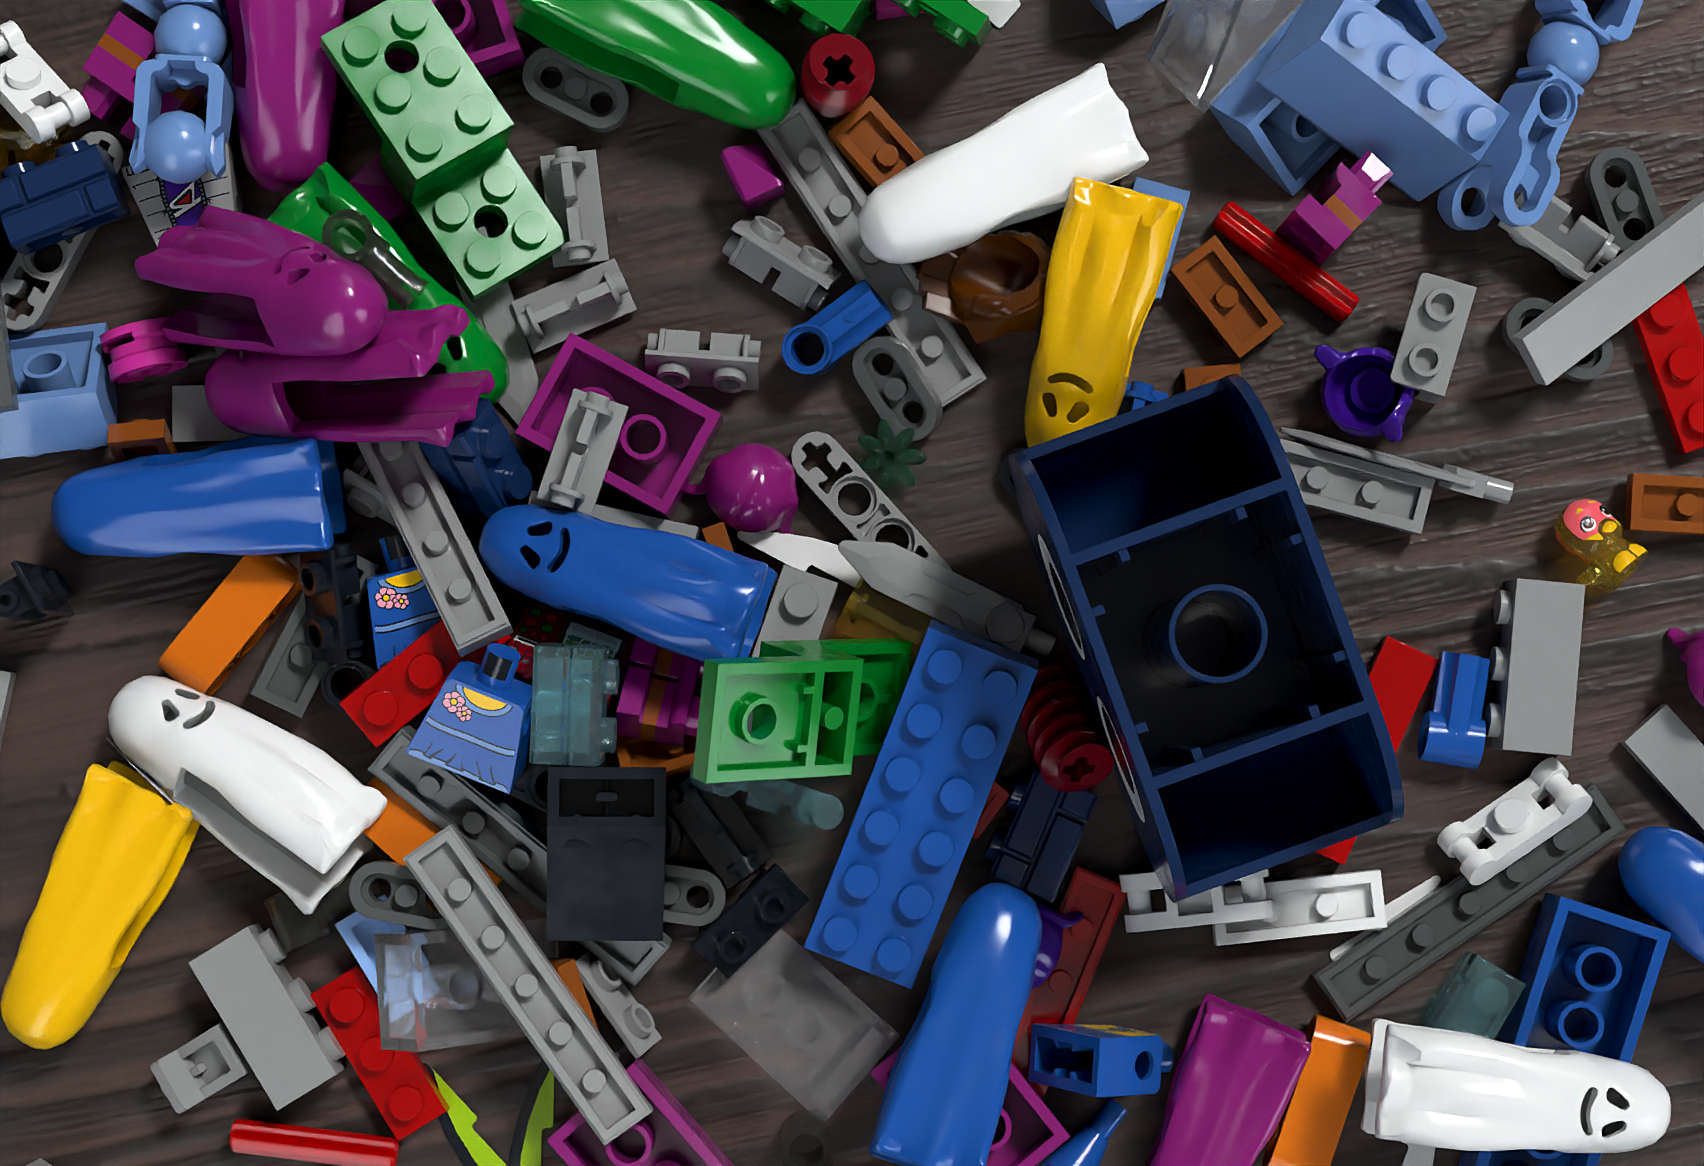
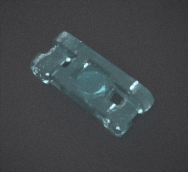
(805, 803)

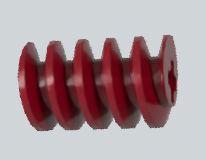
(830, 55)
(1064, 732)

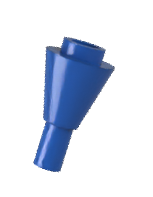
(1091, 1142)

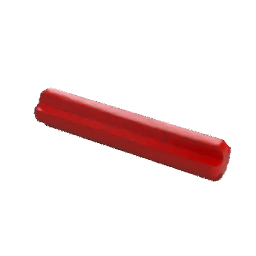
(1285, 261)
(312, 1144)

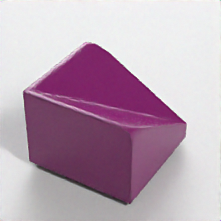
(751, 175)
(380, 192)

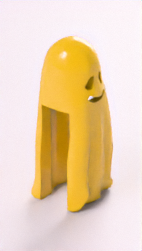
(1095, 304)
(98, 896)

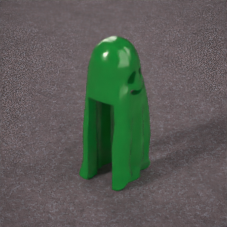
(672, 49)
(328, 192)

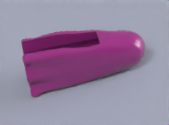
(283, 86)
(255, 288)
(300, 399)
(1229, 1087)

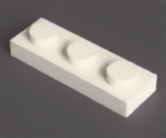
(1310, 908)

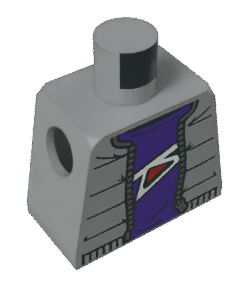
(171, 205)

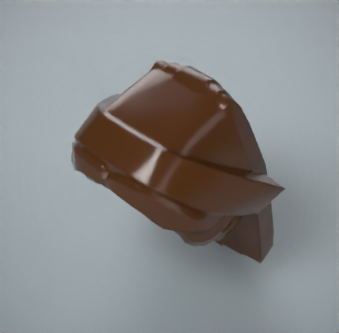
(989, 284)

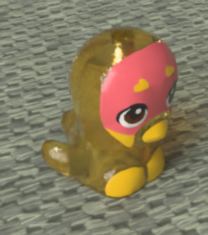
(1597, 539)

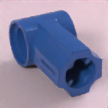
(841, 328)
(1453, 726)

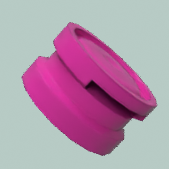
(141, 351)

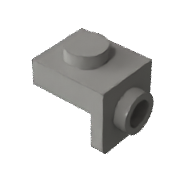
(200, 1068)

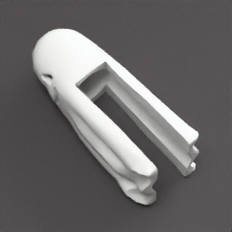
(1003, 172)
(249, 784)
(1503, 1096)

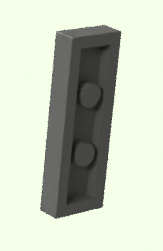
(287, 671)

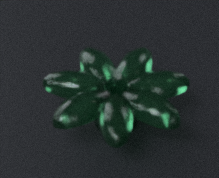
(890, 455)

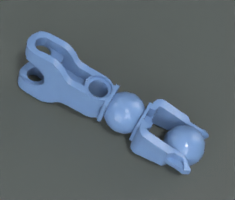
(188, 49)
(1541, 111)

